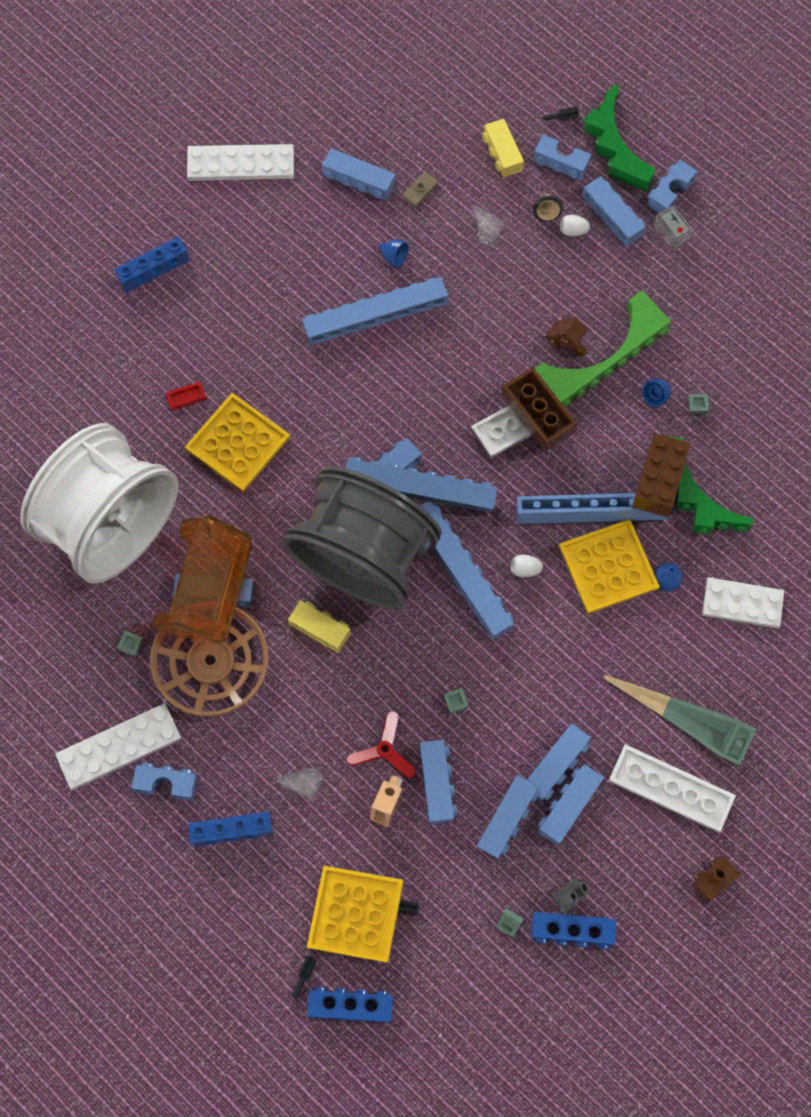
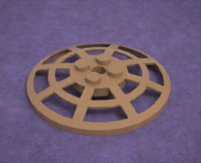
(213, 673)

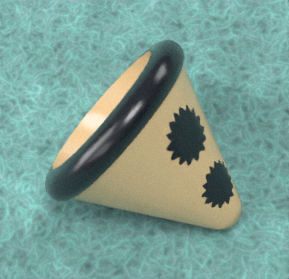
(547, 208)

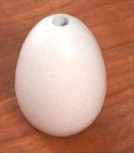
(574, 225)
(526, 566)

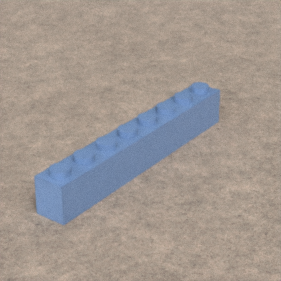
(375, 310)
(429, 486)
(580, 509)
(468, 578)

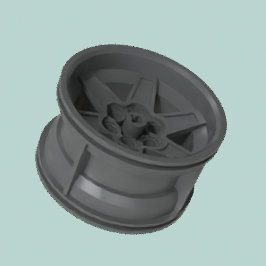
(362, 537)

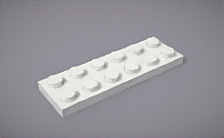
(240, 162)
(118, 746)
(672, 788)

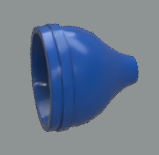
(395, 251)
(656, 392)
(669, 576)

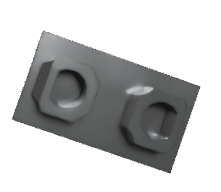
(570, 894)

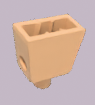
(386, 801)

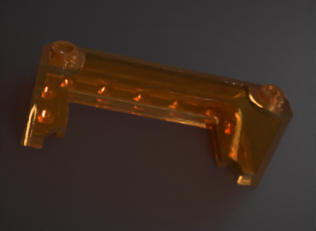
(207, 581)

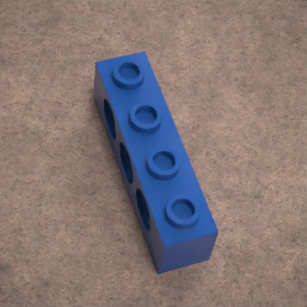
(152, 264)
(230, 829)
(605, 926)
(339, 1012)

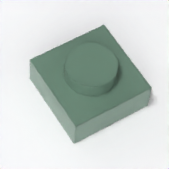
(698, 404)
(130, 643)
(456, 700)
(509, 922)

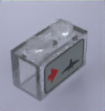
(673, 227)

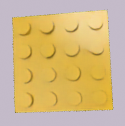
(237, 442)
(608, 566)
(355, 914)

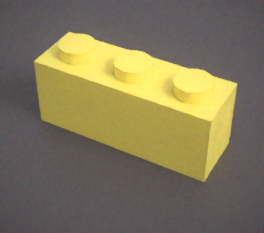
(503, 148)
(319, 626)

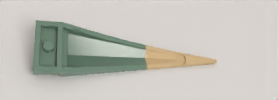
(715, 730)

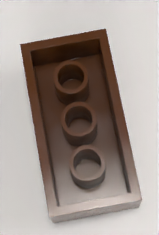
(539, 409)
(661, 475)

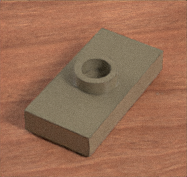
(420, 189)

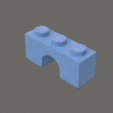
(572, 165)
(679, 177)
(147, 777)

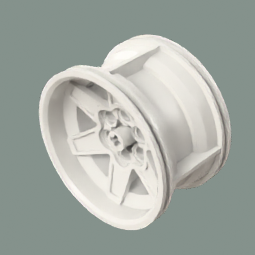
(98, 502)

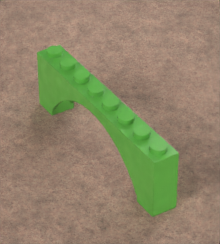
(646, 325)

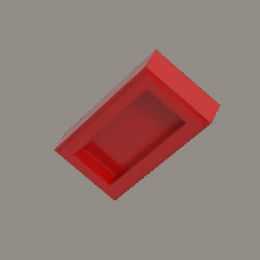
(186, 396)

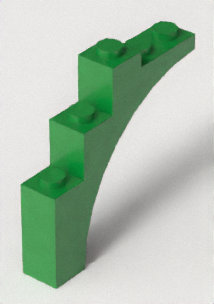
(622, 163)
(706, 512)

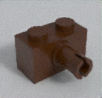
(567, 334)
(716, 879)

